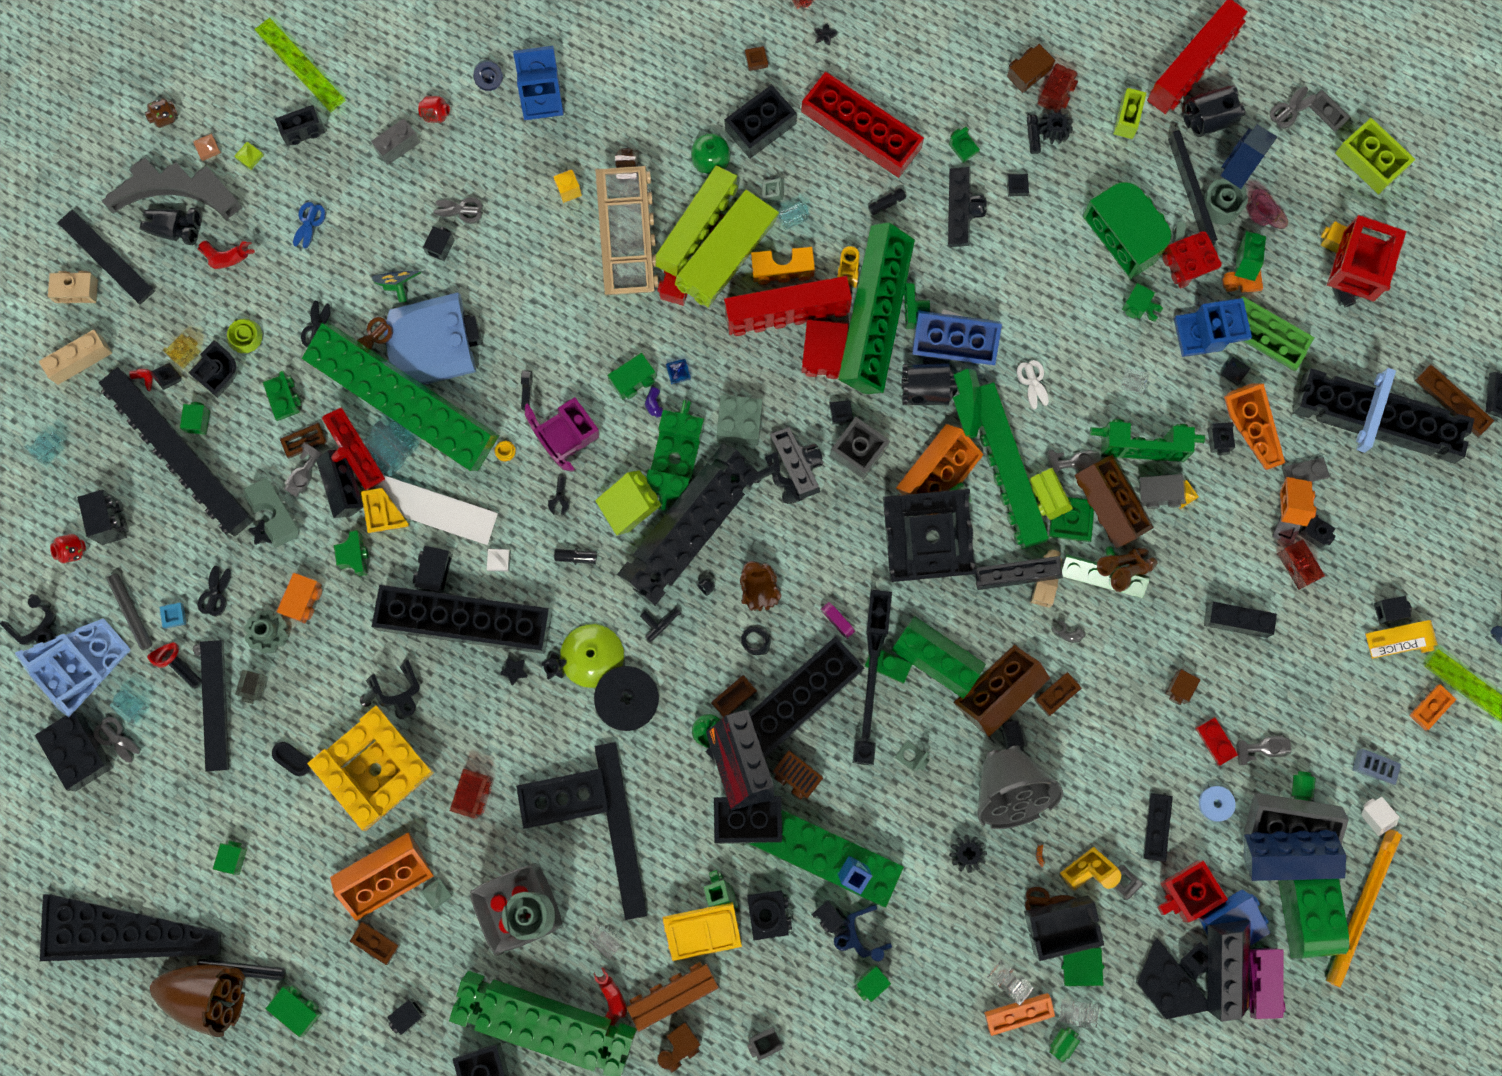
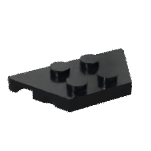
(1169, 985)

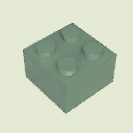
(739, 420)

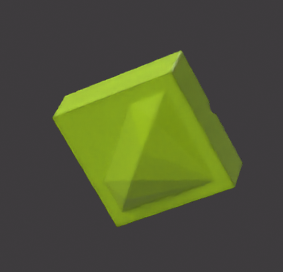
(249, 155)

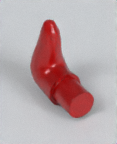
(143, 373)

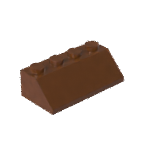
(1113, 501)
(1002, 690)

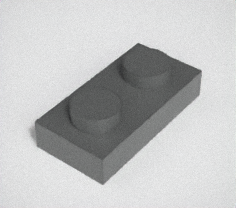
(1309, 470)

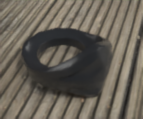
(753, 651)

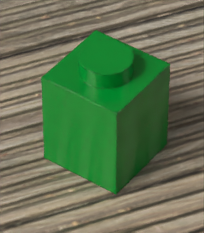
(195, 418)
(230, 858)

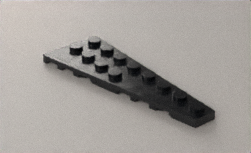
(94, 931)

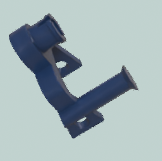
(853, 942)

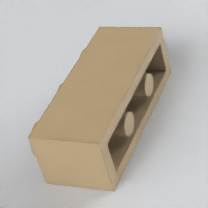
(75, 357)

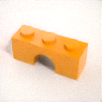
(766, 270)

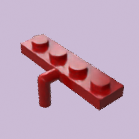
(352, 449)

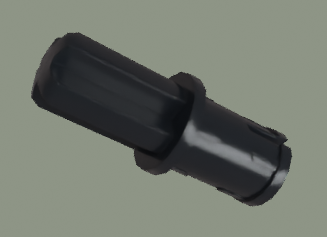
(575, 556)

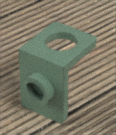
(920, 761)

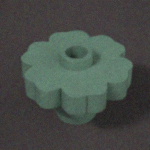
(273, 637)

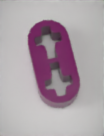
(837, 620)

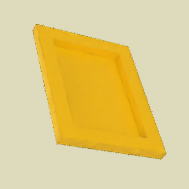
(702, 931)

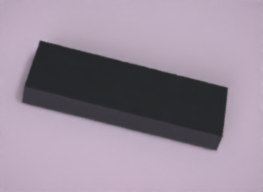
(1157, 827)

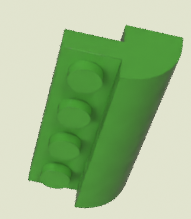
(1276, 336)

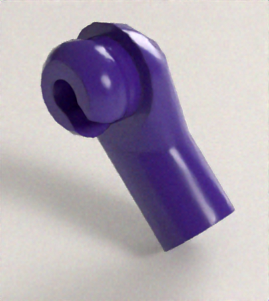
(651, 403)

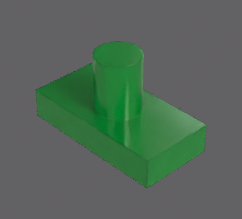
(912, 306)
(892, 667)

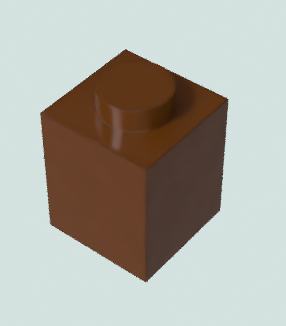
(1182, 687)

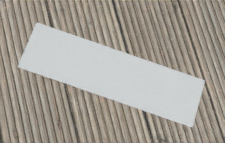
(440, 510)

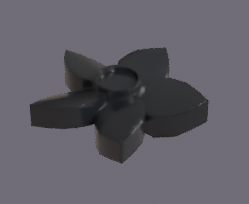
(825, 34)

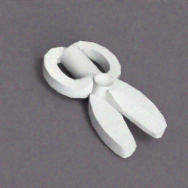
(1035, 387)

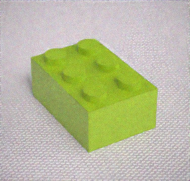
(1374, 156)

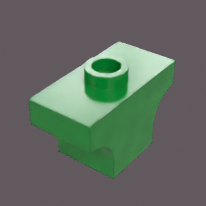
(352, 554)

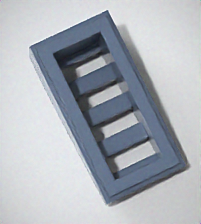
(1359, 766)

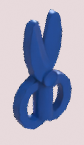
(306, 229)

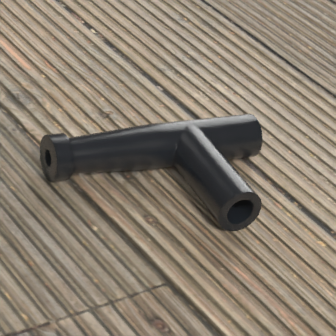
(658, 628)

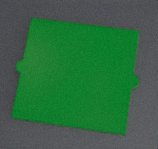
(1083, 968)

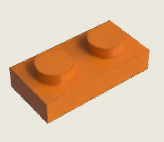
(1432, 707)

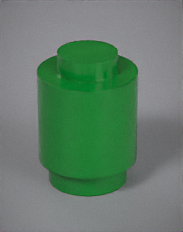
(1303, 786)
(1064, 1044)

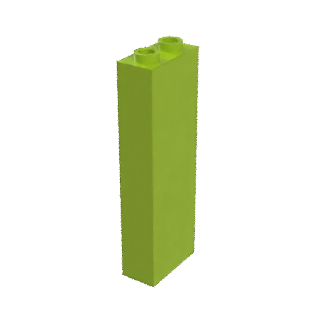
(726, 248)

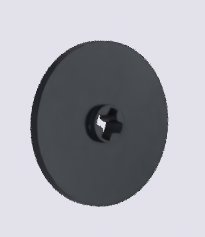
(617, 713)

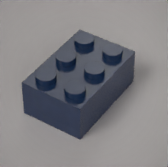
(1247, 155)

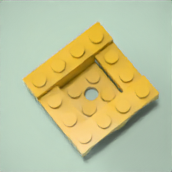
(355, 788)

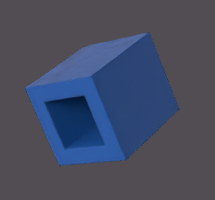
(854, 875)

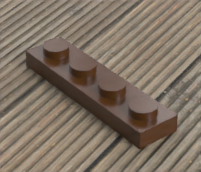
(1453, 398)

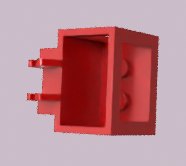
(1364, 262)

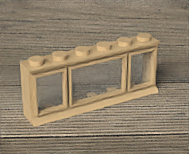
(626, 230)

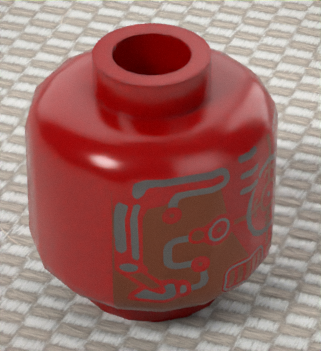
(433, 109)

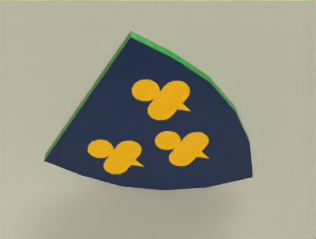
(394, 282)

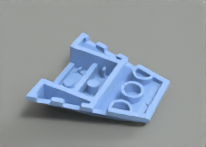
(74, 663)

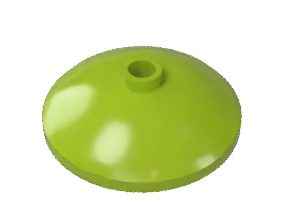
(607, 656)

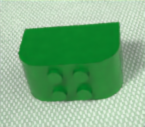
(1129, 227)
(1314, 917)

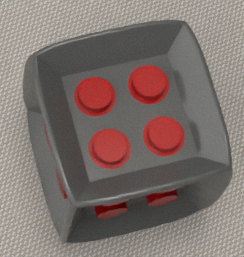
(493, 896)

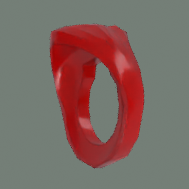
(157, 655)

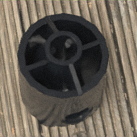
(1213, 110)
(927, 384)

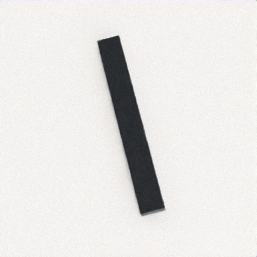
(621, 833)

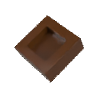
(756, 58)

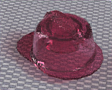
(1265, 211)

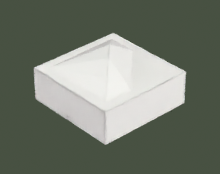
(498, 560)

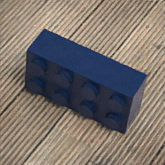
(1294, 856)

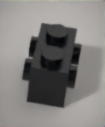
(300, 125)

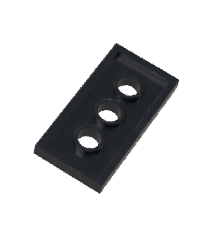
(573, 809)

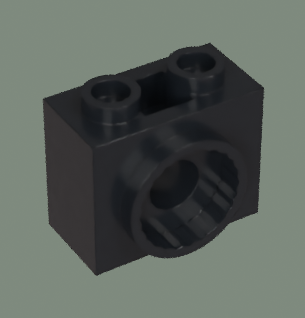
(779, 923)

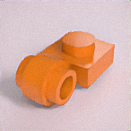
(1232, 282)

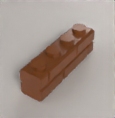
(673, 996)

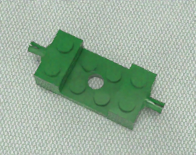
(678, 435)
(1175, 447)

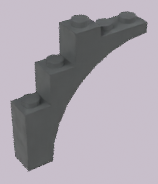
(172, 181)

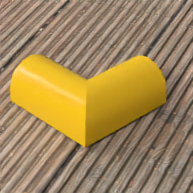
(1091, 865)

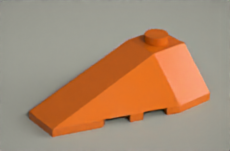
(1253, 418)

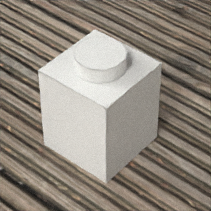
(1379, 815)

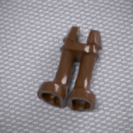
(1122, 576)

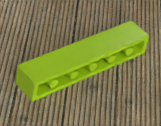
(696, 221)

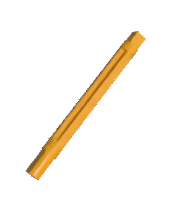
(1364, 906)

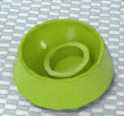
(246, 330)

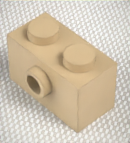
(72, 287)

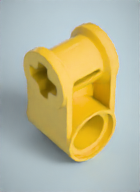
(849, 268)

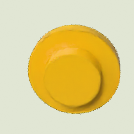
(505, 451)

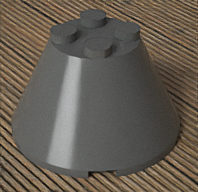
(1014, 790)

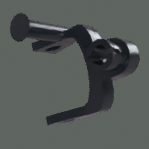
(773, 469)
(42, 631)
(402, 702)

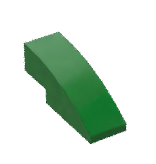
(968, 401)

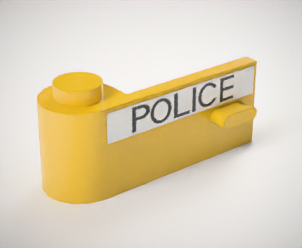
(1402, 639)

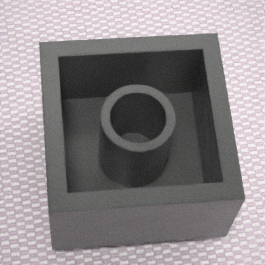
(859, 448)

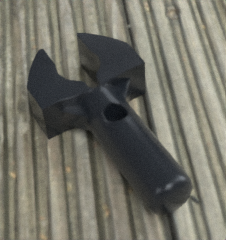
(526, 381)
(559, 497)

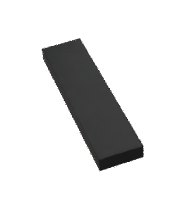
(1018, 573)

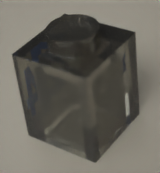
(251, 686)

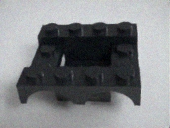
(909, 550)

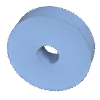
(1226, 800)

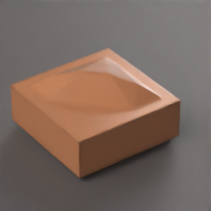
(207, 147)

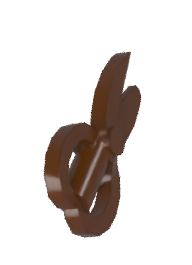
(372, 337)
(1040, 901)

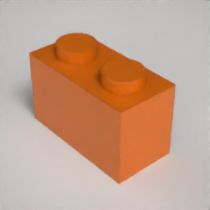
(1297, 501)
(300, 598)

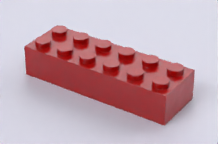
(1198, 56)
(862, 124)
(788, 305)

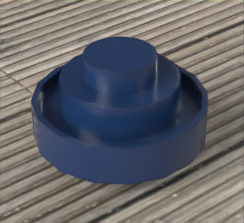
(487, 75)

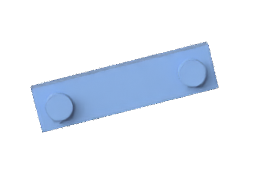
(1383, 385)

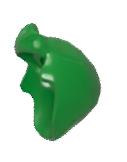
(700, 727)

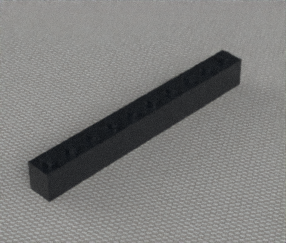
(176, 452)

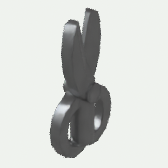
(1296, 105)
(453, 209)
(120, 743)

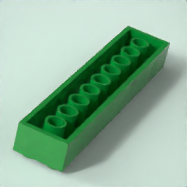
(400, 397)

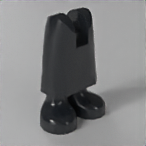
(167, 222)

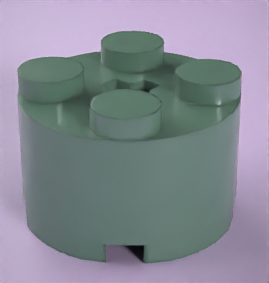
(1225, 201)
(541, 918)

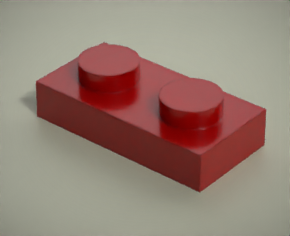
(1216, 741)

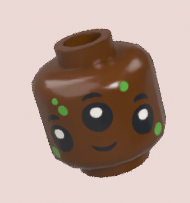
(161, 113)

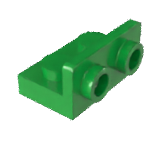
(281, 396)

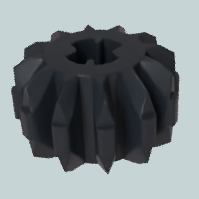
(1055, 126)
(972, 848)

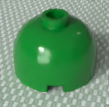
(710, 151)

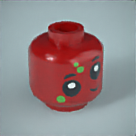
(67, 548)

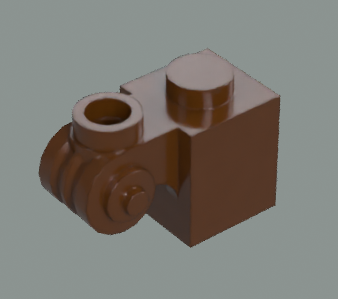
(684, 1044)

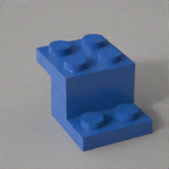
(538, 82)
(1212, 327)

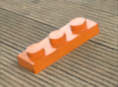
(1016, 1016)

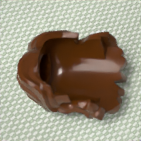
(759, 586)

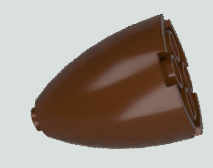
(188, 992)

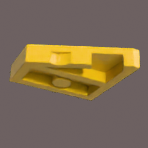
(381, 512)

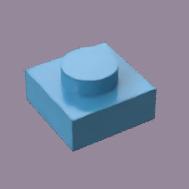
(172, 615)

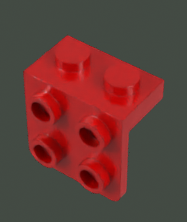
(1191, 258)

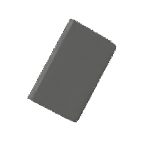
(1329, 111)

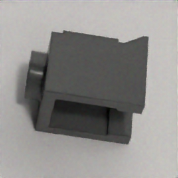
(1127, 892)
(773, 1038)

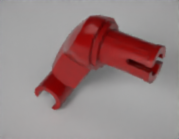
(225, 259)
(615, 1001)

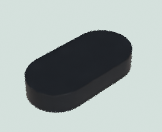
(291, 759)

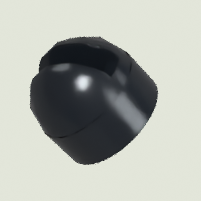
(704, 583)

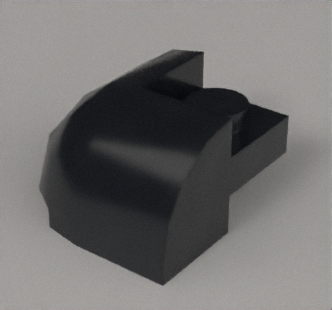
(215, 369)

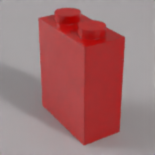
(824, 348)

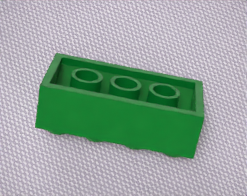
(939, 657)

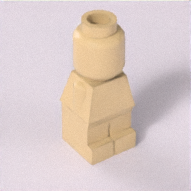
(1045, 591)

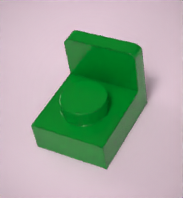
(962, 144)

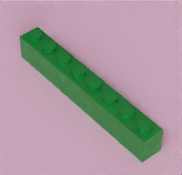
(1009, 471)

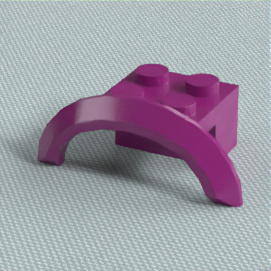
(564, 432)

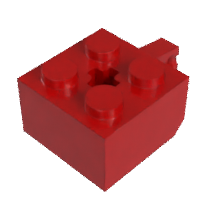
(1179, 888)

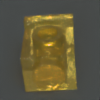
(184, 356)

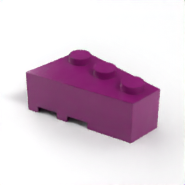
(1266, 983)

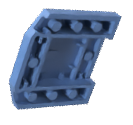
(430, 340)

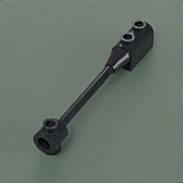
(876, 631)

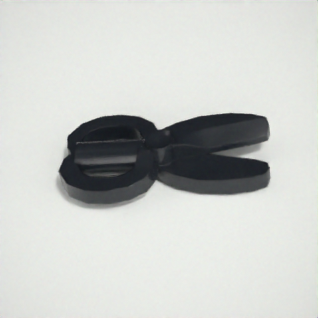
(316, 320)
(216, 588)

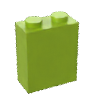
(628, 502)

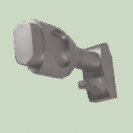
(1079, 460)
(301, 477)
(1270, 747)

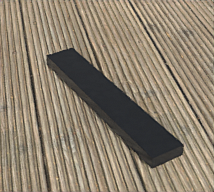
(1191, 185)
(106, 257)
(214, 705)

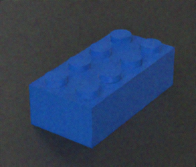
(956, 337)

